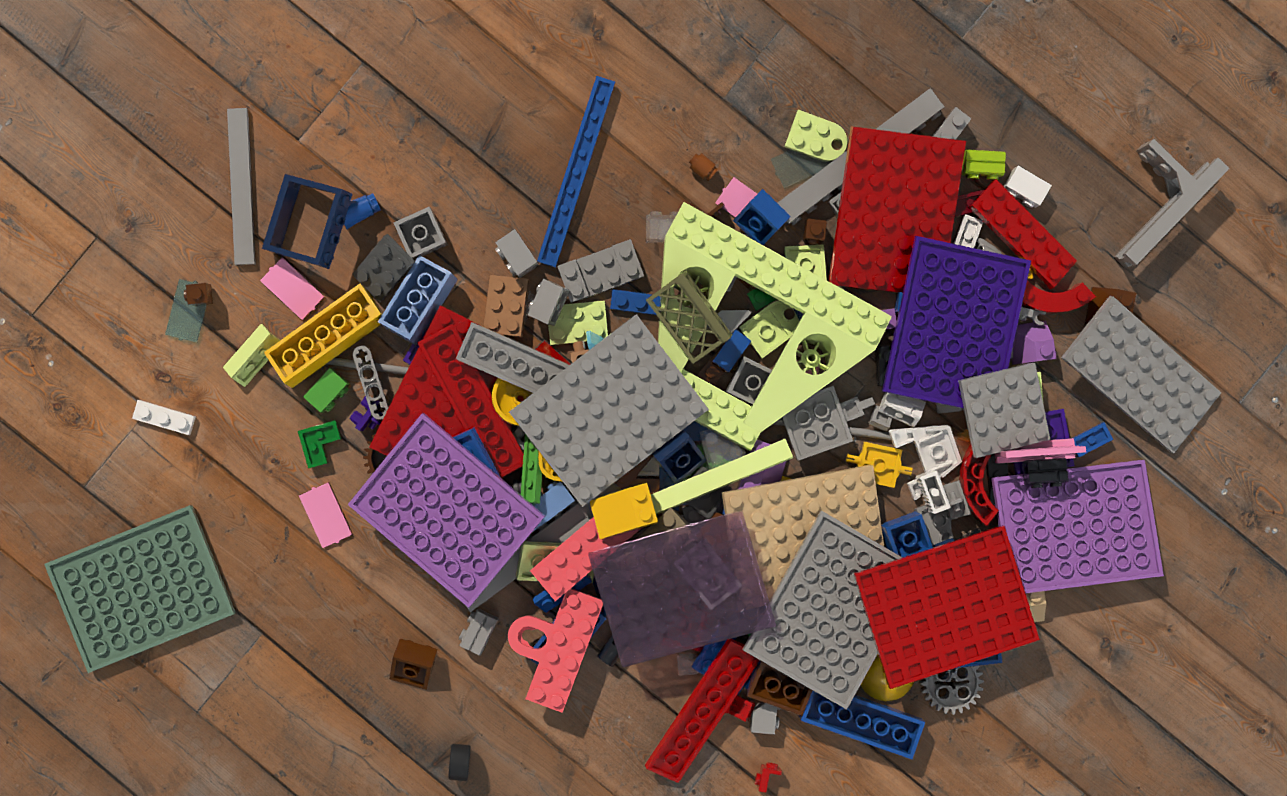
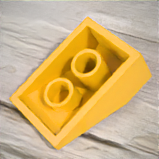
(623, 511)

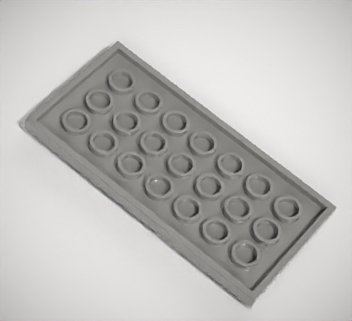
(1141, 374)

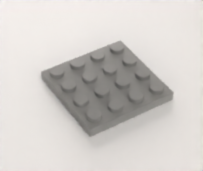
(1004, 410)

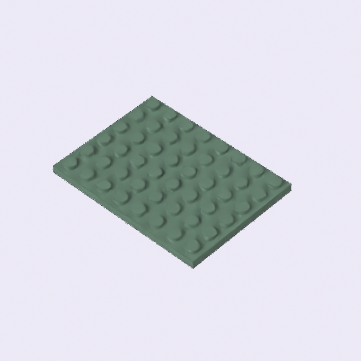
(140, 588)

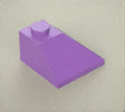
(1033, 344)

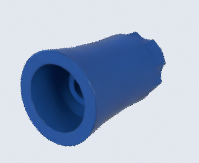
(361, 209)

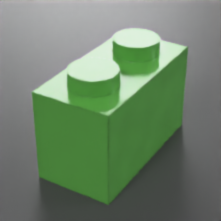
(327, 390)

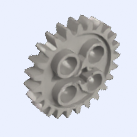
(951, 699)

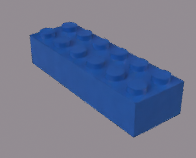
(867, 723)

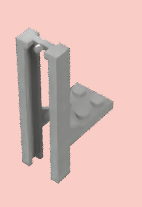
(1183, 193)

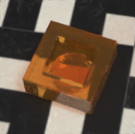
(963, 436)

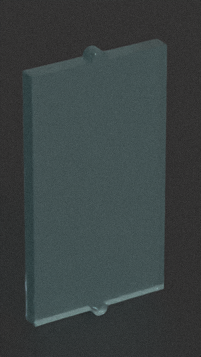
(795, 166)
(185, 319)

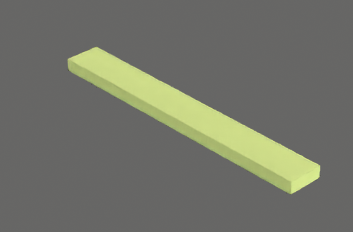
(721, 476)

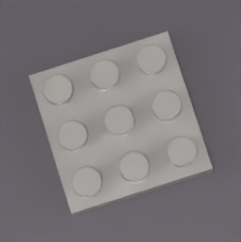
(817, 424)

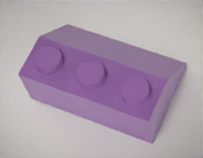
(766, 476)

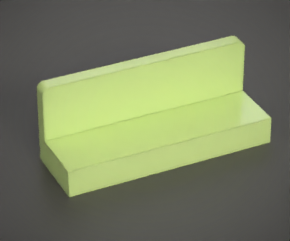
(250, 356)

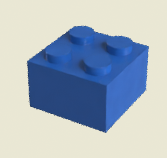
(761, 218)
(906, 535)

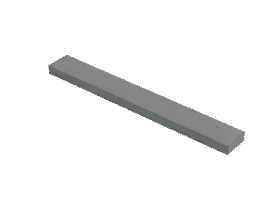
(241, 186)

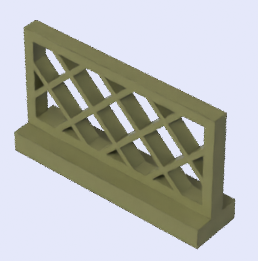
(700, 304)

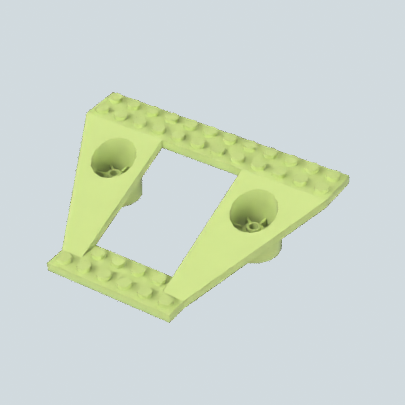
(831, 320)

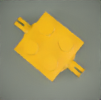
(885, 462)

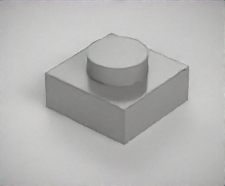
(880, 420)

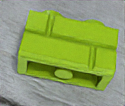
(983, 163)

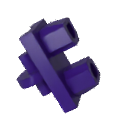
(361, 421)

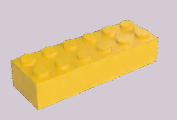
(325, 336)

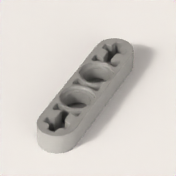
(369, 383)

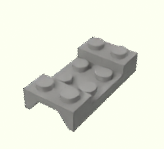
(601, 271)

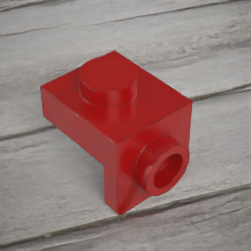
(741, 708)
(762, 778)

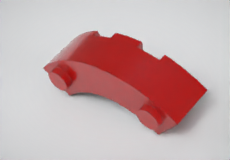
(1056, 302)
(972, 482)

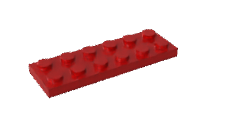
(1023, 233)

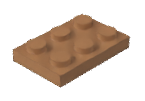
(506, 305)

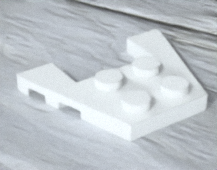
(934, 447)

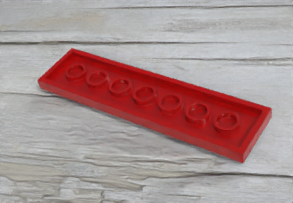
(471, 398)
(702, 711)

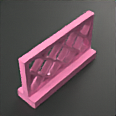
(1043, 450)

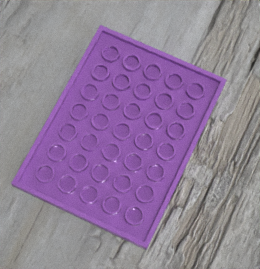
(446, 510)
(1083, 532)

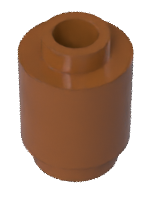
(703, 166)

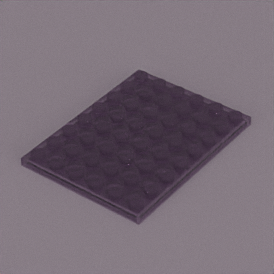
(682, 589)

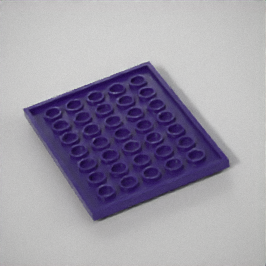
(954, 319)

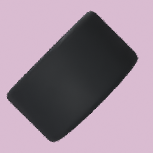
(459, 762)

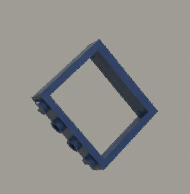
(282, 214)

